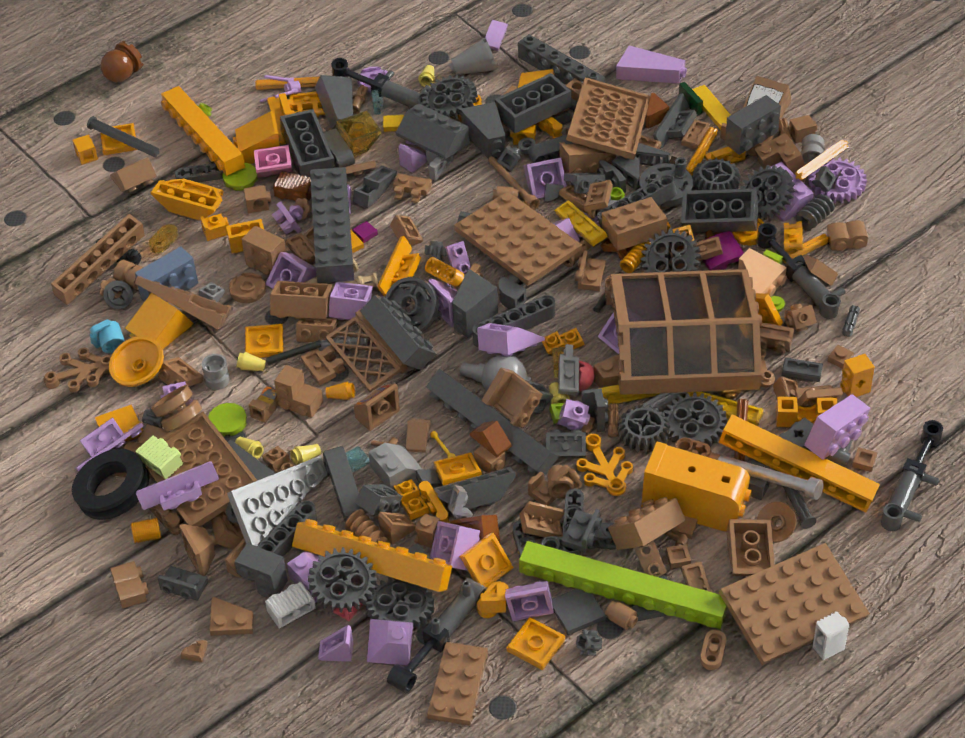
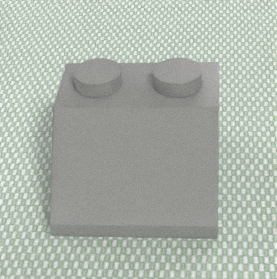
(393, 464)

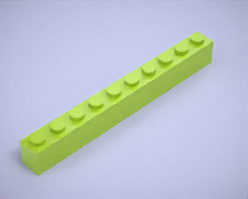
(623, 584)

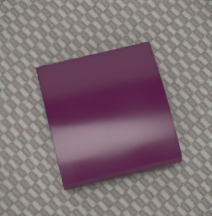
(730, 249)

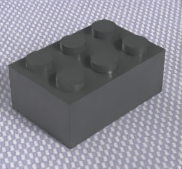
(752, 124)

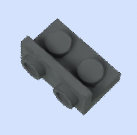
(583, 180)
(566, 443)
(581, 530)
(183, 583)

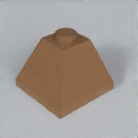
(199, 547)

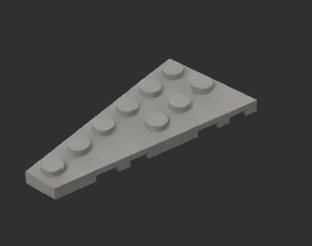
(270, 499)

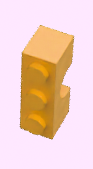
(790, 412)

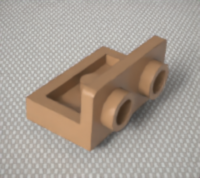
(541, 520)

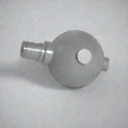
(486, 372)

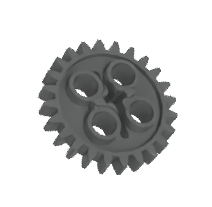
(450, 95)
(771, 196)
(688, 255)
(696, 420)
(342, 580)
(400, 602)

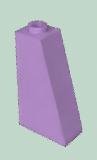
(649, 66)

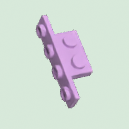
(105, 438)
(178, 488)

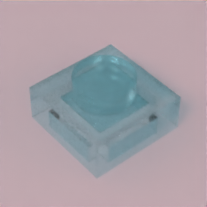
(377, 102)
(357, 458)

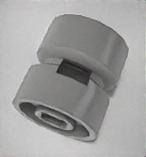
(812, 147)
(215, 371)

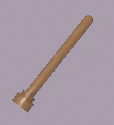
(530, 200)

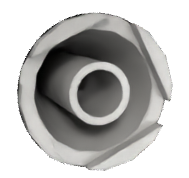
(474, 59)

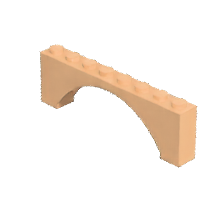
(765, 272)

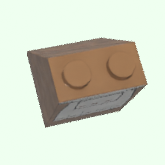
(775, 90)

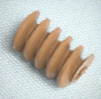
(362, 526)

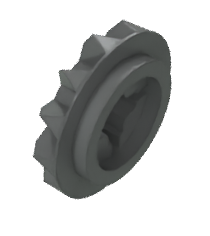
(118, 286)

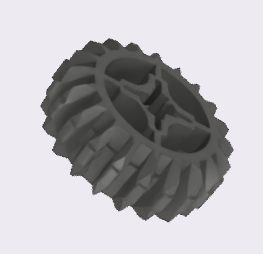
(716, 175)
(643, 428)

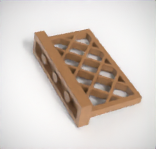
(380, 346)

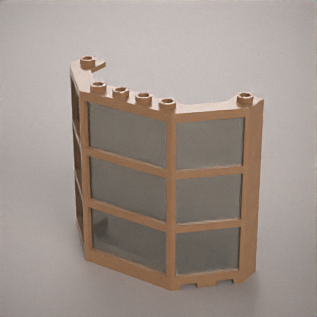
(686, 331)

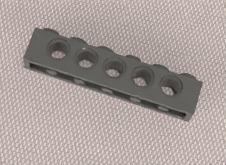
(546, 57)

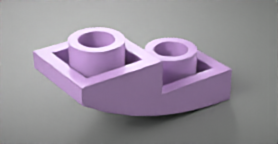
(496, 34)

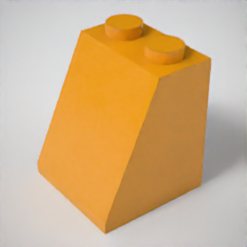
(256, 135)
(159, 321)

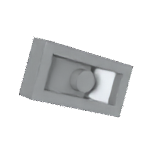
(437, 164)

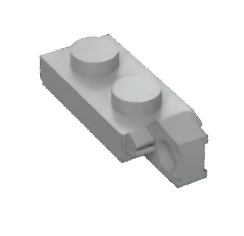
(568, 372)

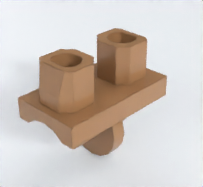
(650, 559)

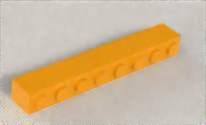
(202, 130)
(798, 462)
(386, 560)

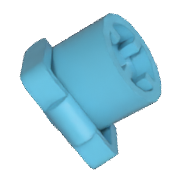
(106, 335)

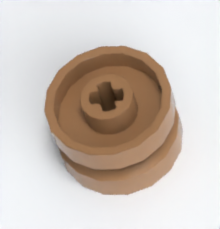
(176, 408)

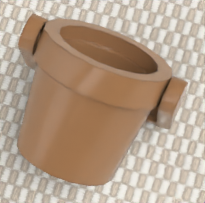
(560, 482)

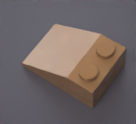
(749, 546)

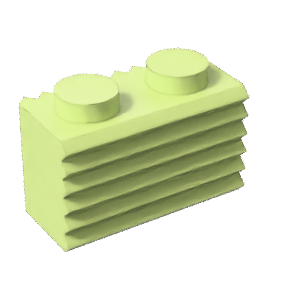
(159, 456)

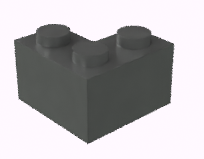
(263, 567)

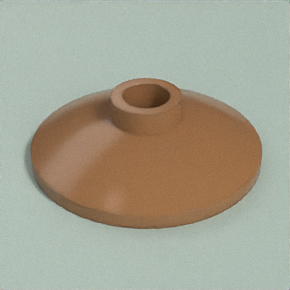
(779, 511)

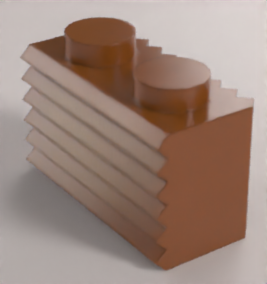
(292, 186)

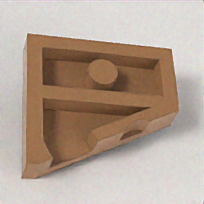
(229, 619)

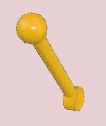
(434, 434)

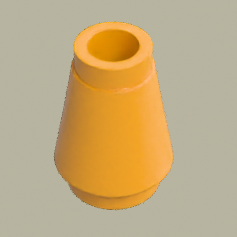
(341, 391)

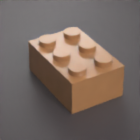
(634, 223)
(300, 300)
(646, 523)

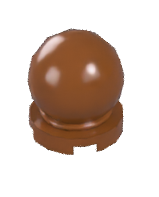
(121, 62)

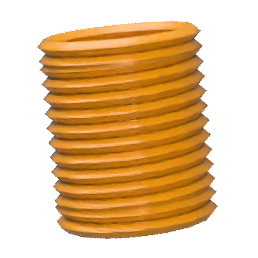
(145, 530)

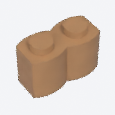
(847, 235)
(128, 584)

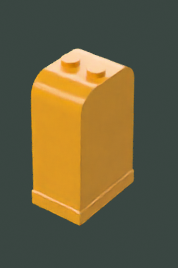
(701, 485)

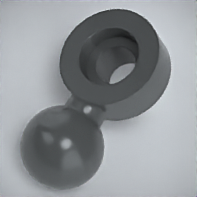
(523, 146)

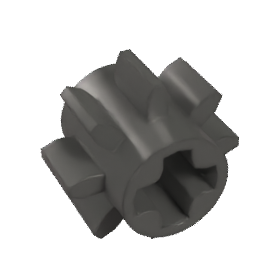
(435, 250)
(150, 418)
(589, 642)

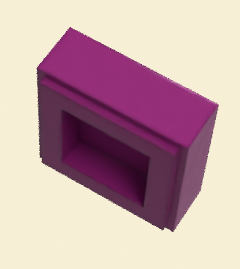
(365, 231)

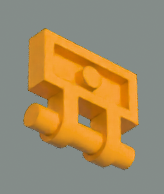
(306, 101)

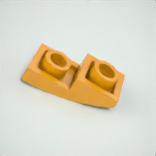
(555, 340)
(411, 500)

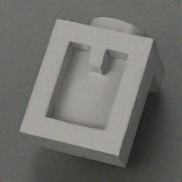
(457, 501)

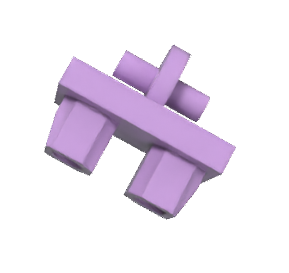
(293, 214)
(458, 256)

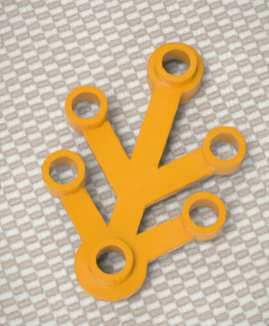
(614, 485)

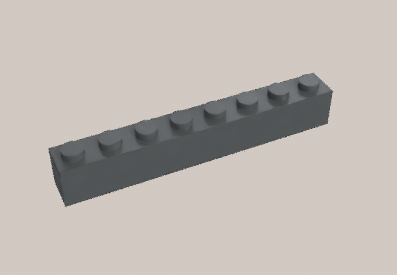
(473, 409)

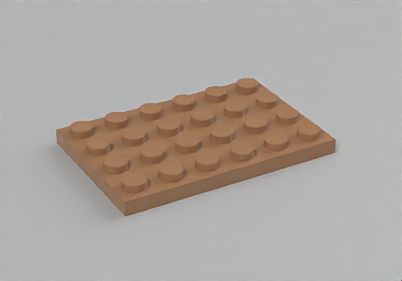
(608, 118)
(518, 238)
(198, 444)
(784, 602)

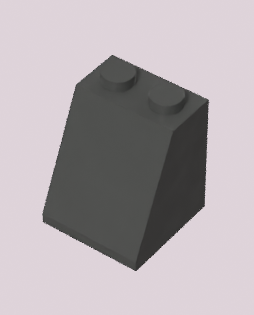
(485, 128)
(473, 303)

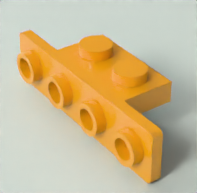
(281, 107)
(400, 265)

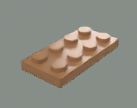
(457, 683)

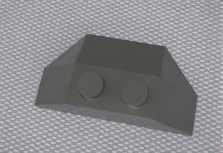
(480, 489)

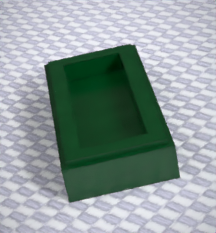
(694, 101)

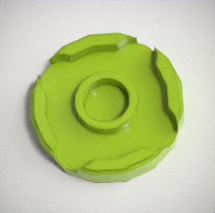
(242, 178)
(228, 418)

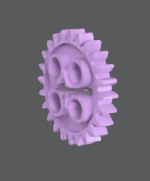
(848, 185)

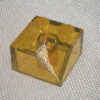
(359, 132)

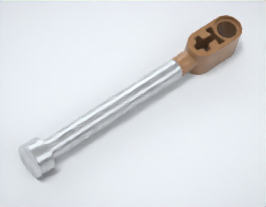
(812, 487)

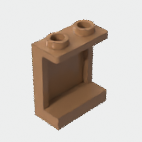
(512, 397)

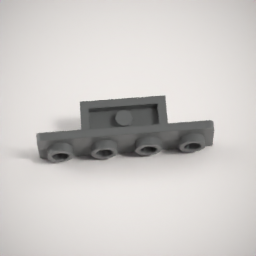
(676, 121)

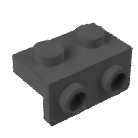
(597, 407)

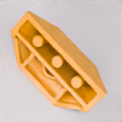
(187, 197)

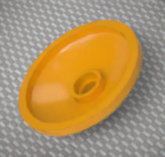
(136, 361)

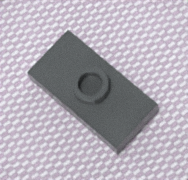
(802, 369)

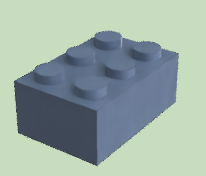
(173, 270)

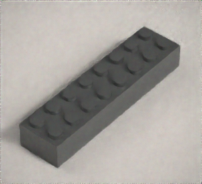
(331, 225)

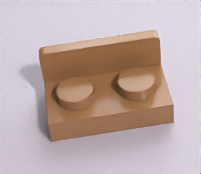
(597, 197)
(590, 273)
(312, 330)
(178, 371)
(808, 396)

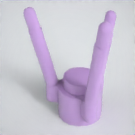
(291, 87)

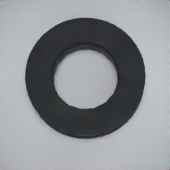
(98, 469)

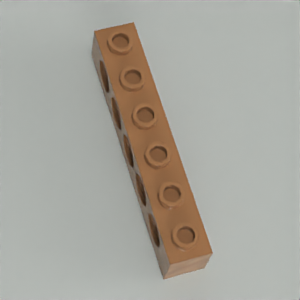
(97, 259)

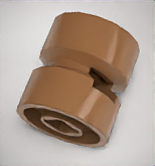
(125, 272)

